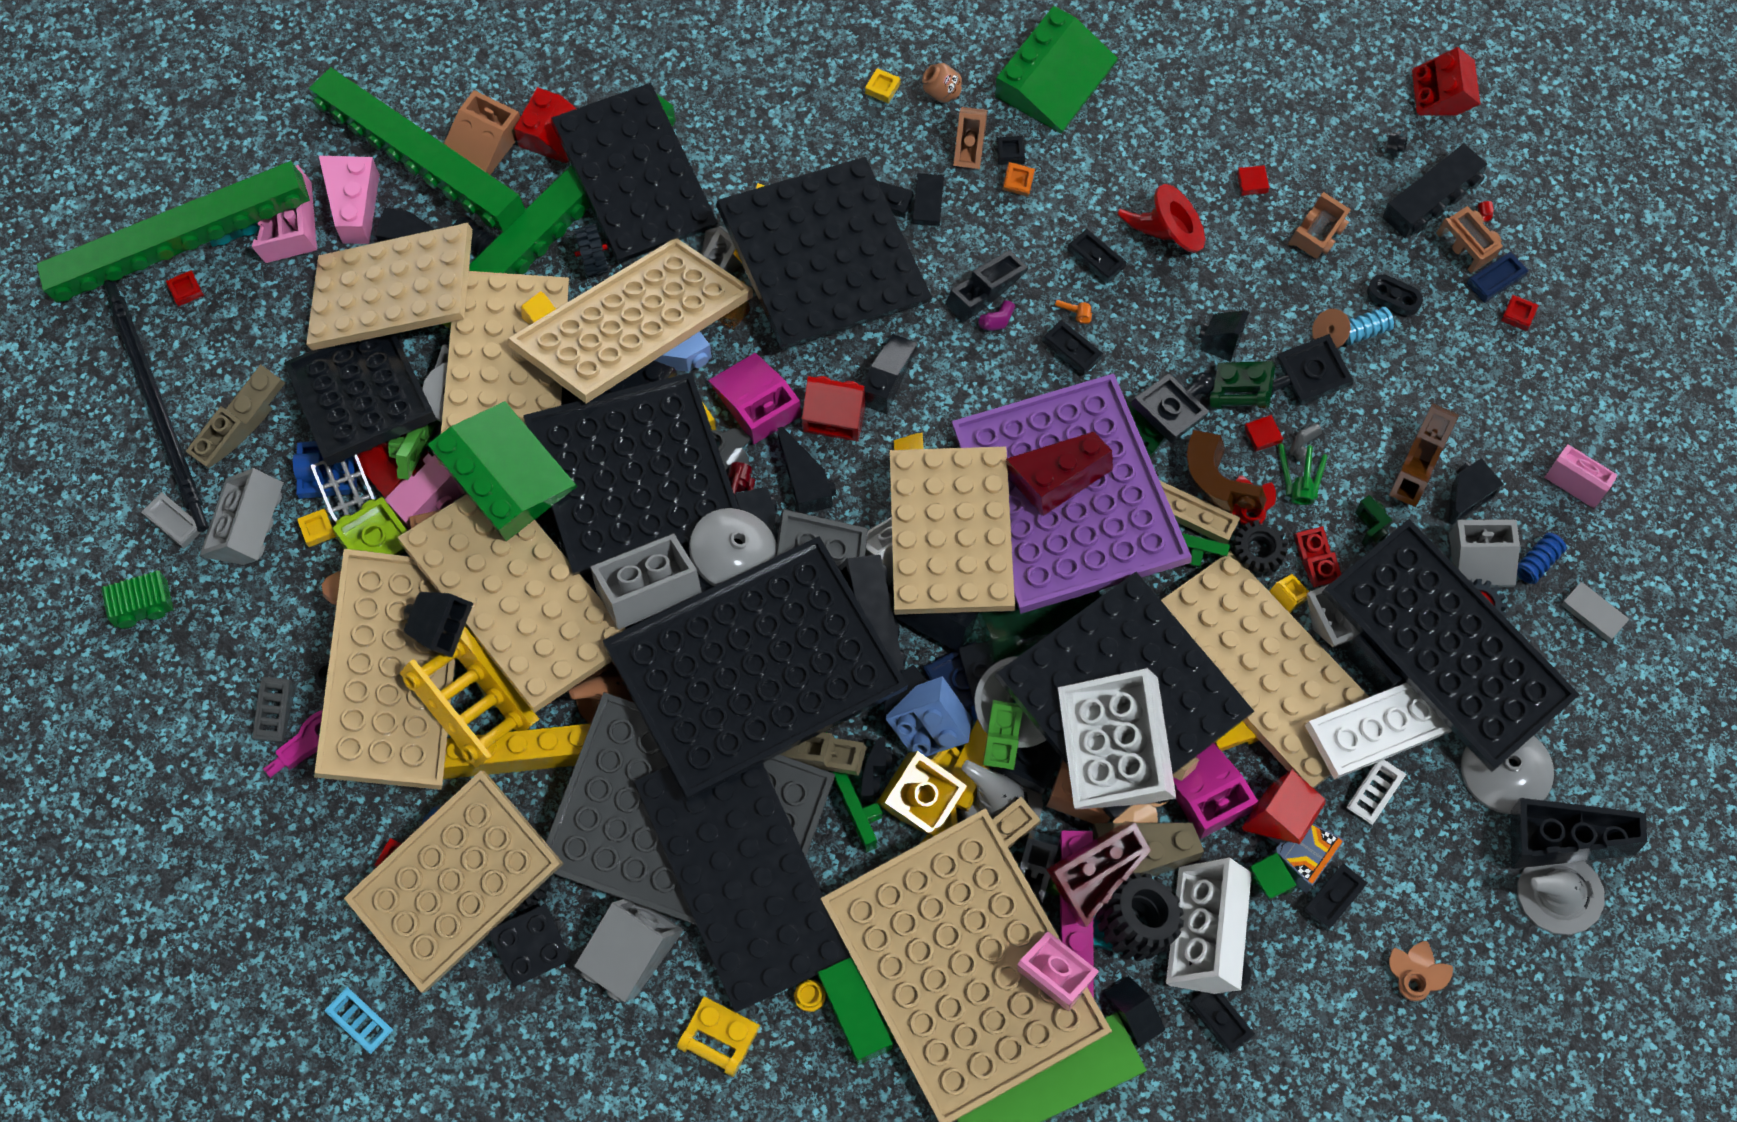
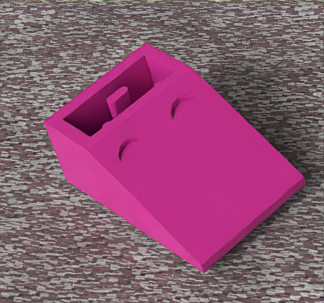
(757, 397)
(1214, 793)

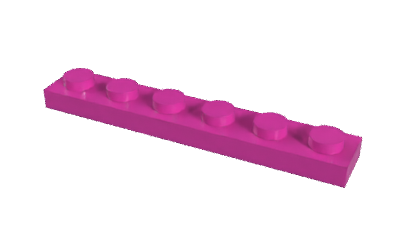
(1071, 934)

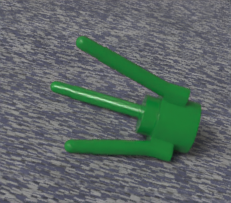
(1303, 490)

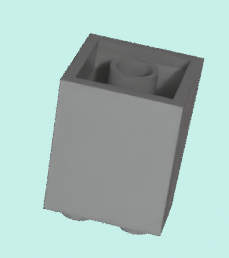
(627, 948)

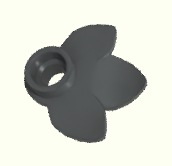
(731, 446)

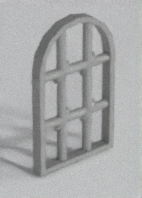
(335, 483)

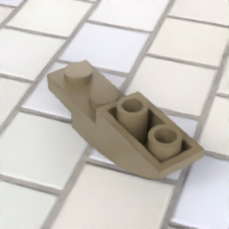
(236, 422)
(829, 754)

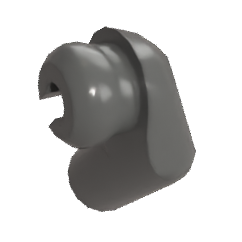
(1304, 436)

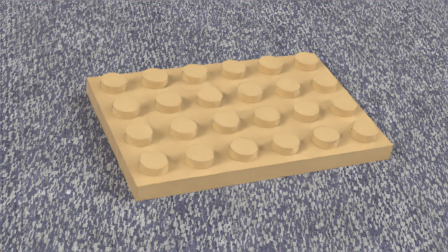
(390, 287)
(951, 531)
(453, 881)

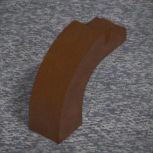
(1423, 455)
(1203, 460)

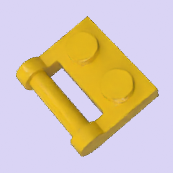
(723, 1026)

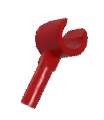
(1486, 210)

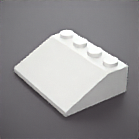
(1116, 741)

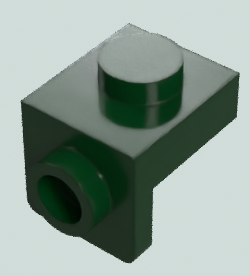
(1375, 518)

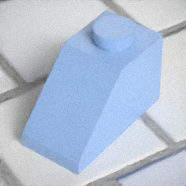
(688, 355)

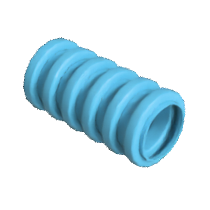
(1370, 325)

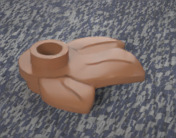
(1420, 967)

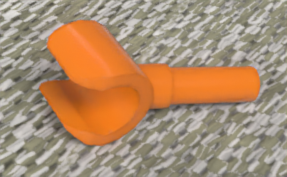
(1082, 309)

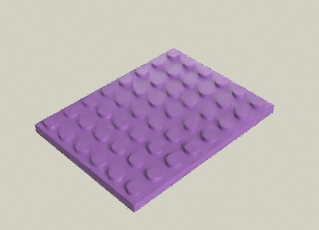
(1103, 530)

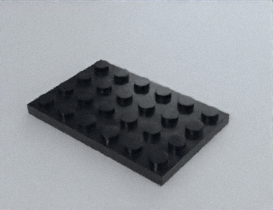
(634, 172)
(358, 395)

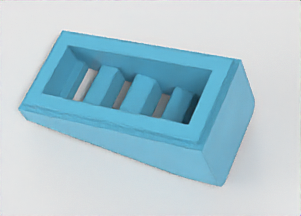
(340, 1001)

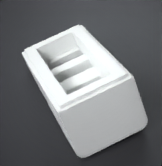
(1390, 771)

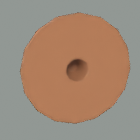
(1333, 323)

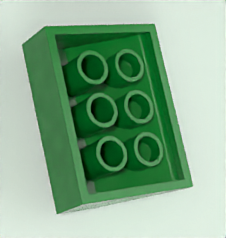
(1055, 70)
(502, 468)

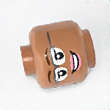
(942, 82)

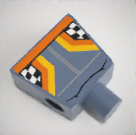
(1310, 857)

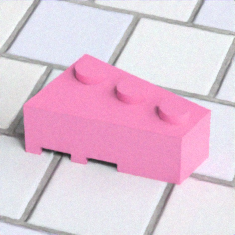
(352, 195)
(288, 232)
(425, 492)

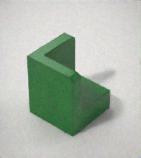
(1272, 876)

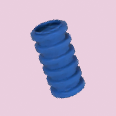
(1541, 558)

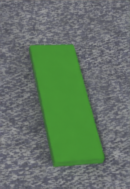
(1069, 1082)

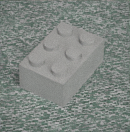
(646, 581)

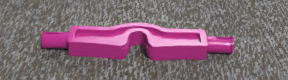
(297, 748)

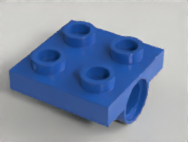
(306, 485)

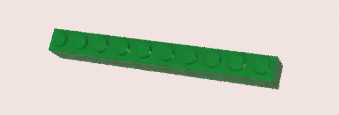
(417, 150)
(540, 223)
(173, 232)

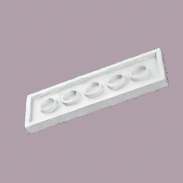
(1374, 729)

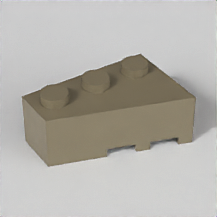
(1170, 845)

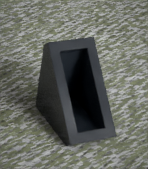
(1135, 1010)

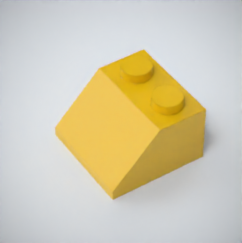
(921, 793)

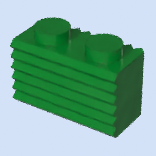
(137, 599)

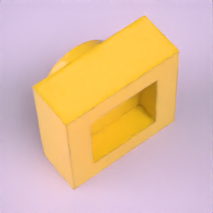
(882, 85)
(316, 527)

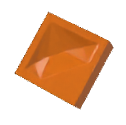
(1018, 179)

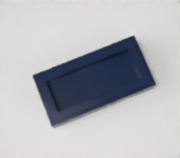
(1497, 277)

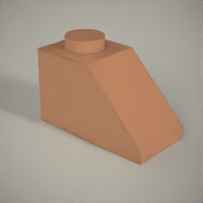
(970, 137)

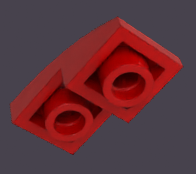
(1317, 557)

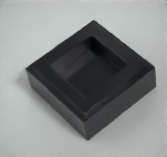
(1010, 150)

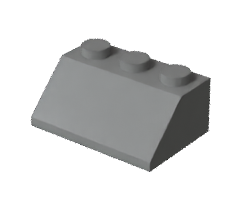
(242, 517)

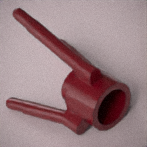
(740, 477)

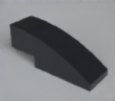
(985, 285)

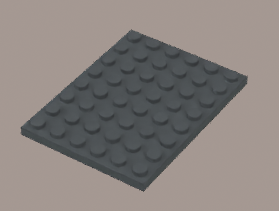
(605, 827)

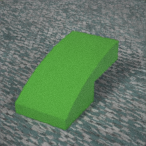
(1003, 735)

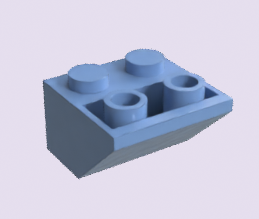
(931, 718)

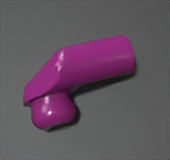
(999, 319)

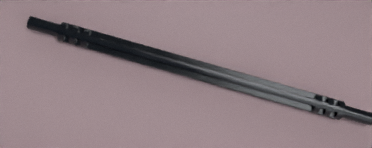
(156, 405)

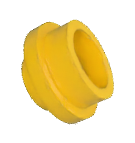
(809, 995)

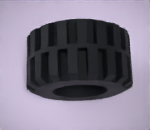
(1155, 904)

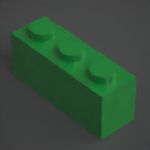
(856, 1011)

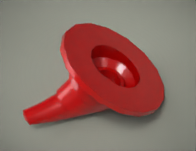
(1170, 219)

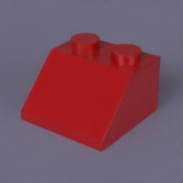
(535, 128)

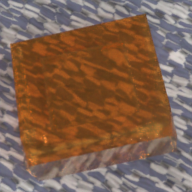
(734, 317)

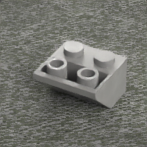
(1486, 550)

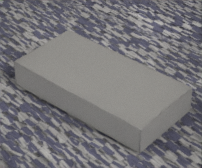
(171, 520)
(1595, 612)

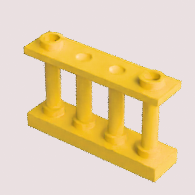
(492, 681)

